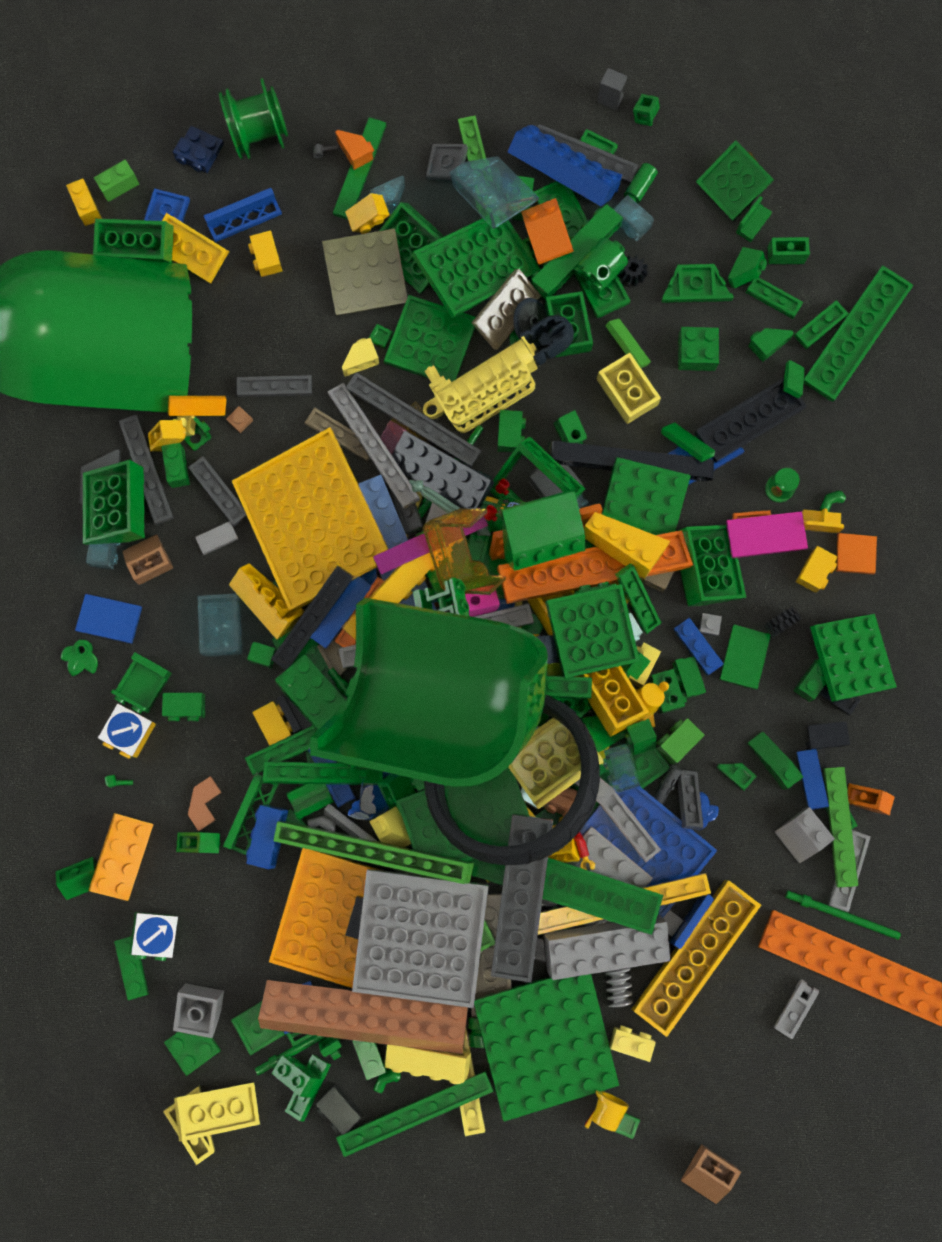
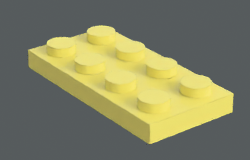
(216, 1111)

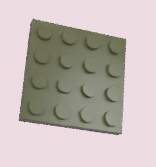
(365, 272)

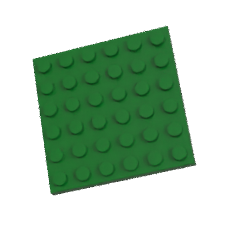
(545, 1044)

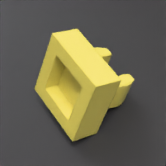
(188, 424)

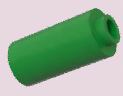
(641, 182)

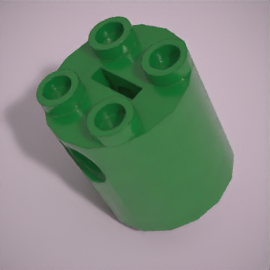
(601, 264)

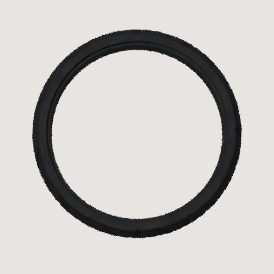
(557, 836)

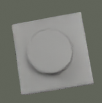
(710, 624)

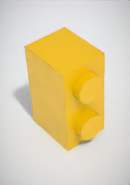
(83, 201)
(367, 213)
(265, 252)
(166, 433)
(817, 569)
(272, 723)

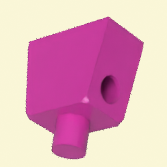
(482, 603)

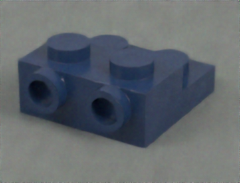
(198, 149)

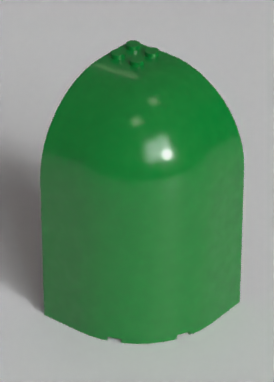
(94, 330)
(436, 695)

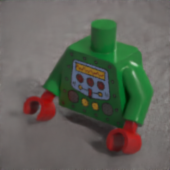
(505, 501)

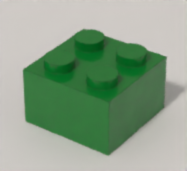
(698, 348)

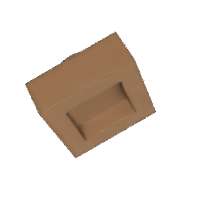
(239, 419)

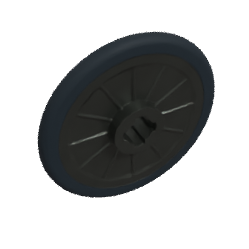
(526, 315)

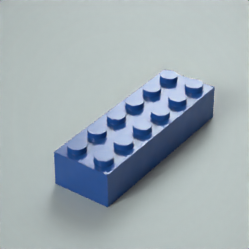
(564, 164)

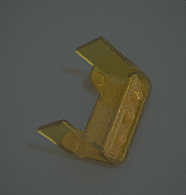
(452, 555)

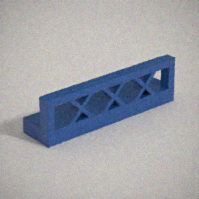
(239, 209)

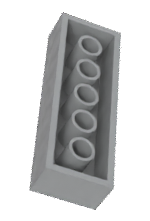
(603, 949)

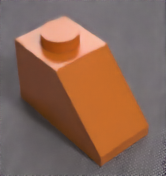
(355, 148)
(870, 799)

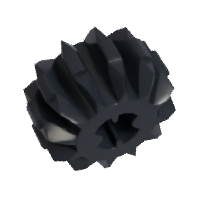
(634, 277)

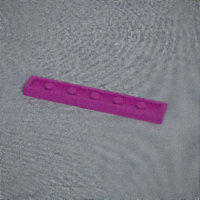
(412, 549)

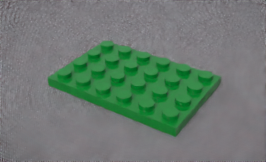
(473, 264)
(478, 810)

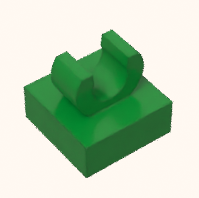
(330, 1046)

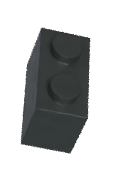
(338, 1110)

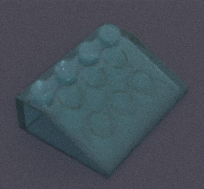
(492, 189)

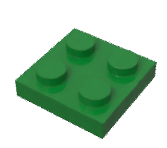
(191, 1050)

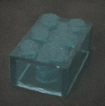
(219, 625)

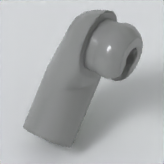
(324, 822)

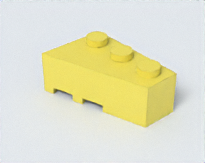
(198, 1148)

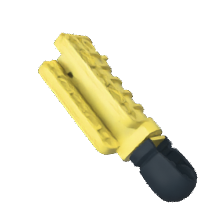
(497, 376)

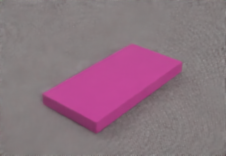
(766, 534)

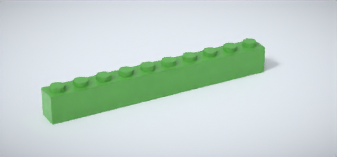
(374, 852)

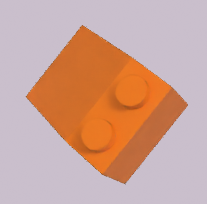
(547, 231)

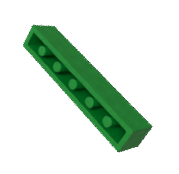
(560, 270)

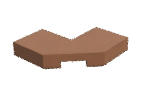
(198, 810)

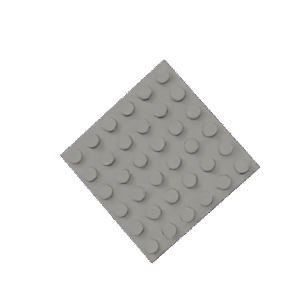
(420, 938)

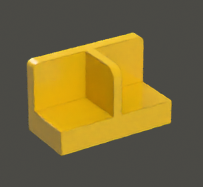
(822, 521)

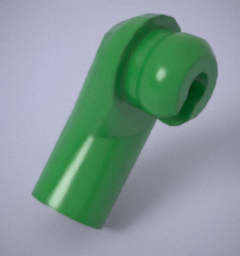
(836, 496)
(386, 1078)

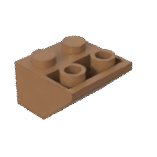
(147, 560)
(710, 1174)

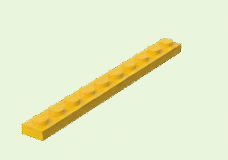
(673, 892)

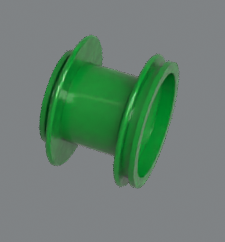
(253, 119)

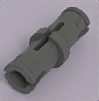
(667, 784)

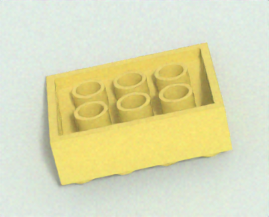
(548, 763)

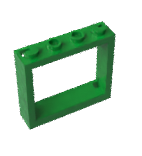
(543, 462)

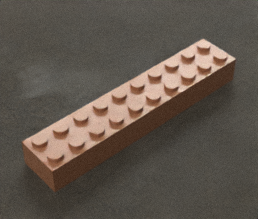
(363, 1017)

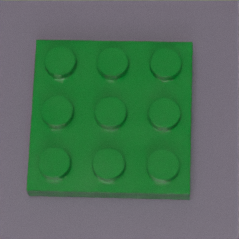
(734, 180)

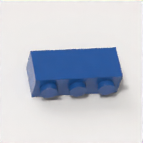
(263, 850)

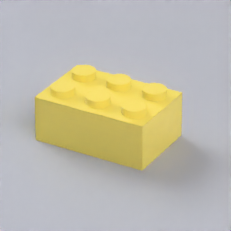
(628, 388)

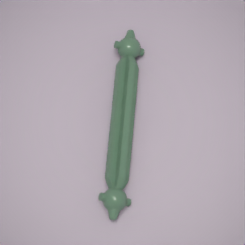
(440, 501)

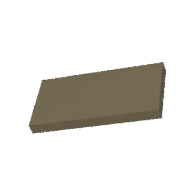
(497, 316)

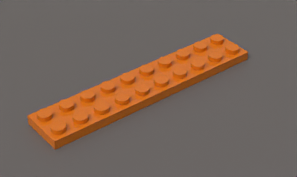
(582, 569)
(853, 966)

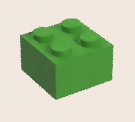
(679, 742)

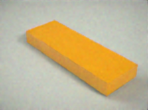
(197, 405)

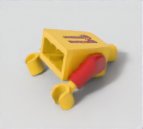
(574, 851)

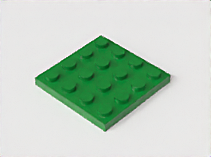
(430, 337)
(645, 496)
(592, 631)
(853, 657)

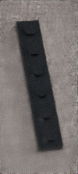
(312, 617)

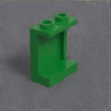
(141, 684)

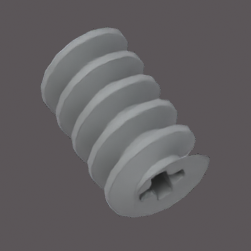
(619, 987)

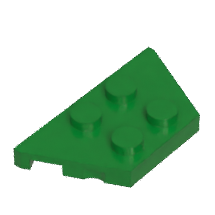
(696, 284)

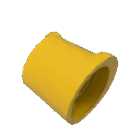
(652, 696)
(608, 1111)

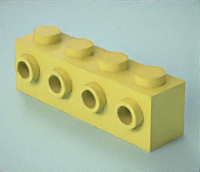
(428, 1063)

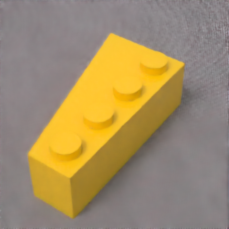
(625, 542)
(265, 600)

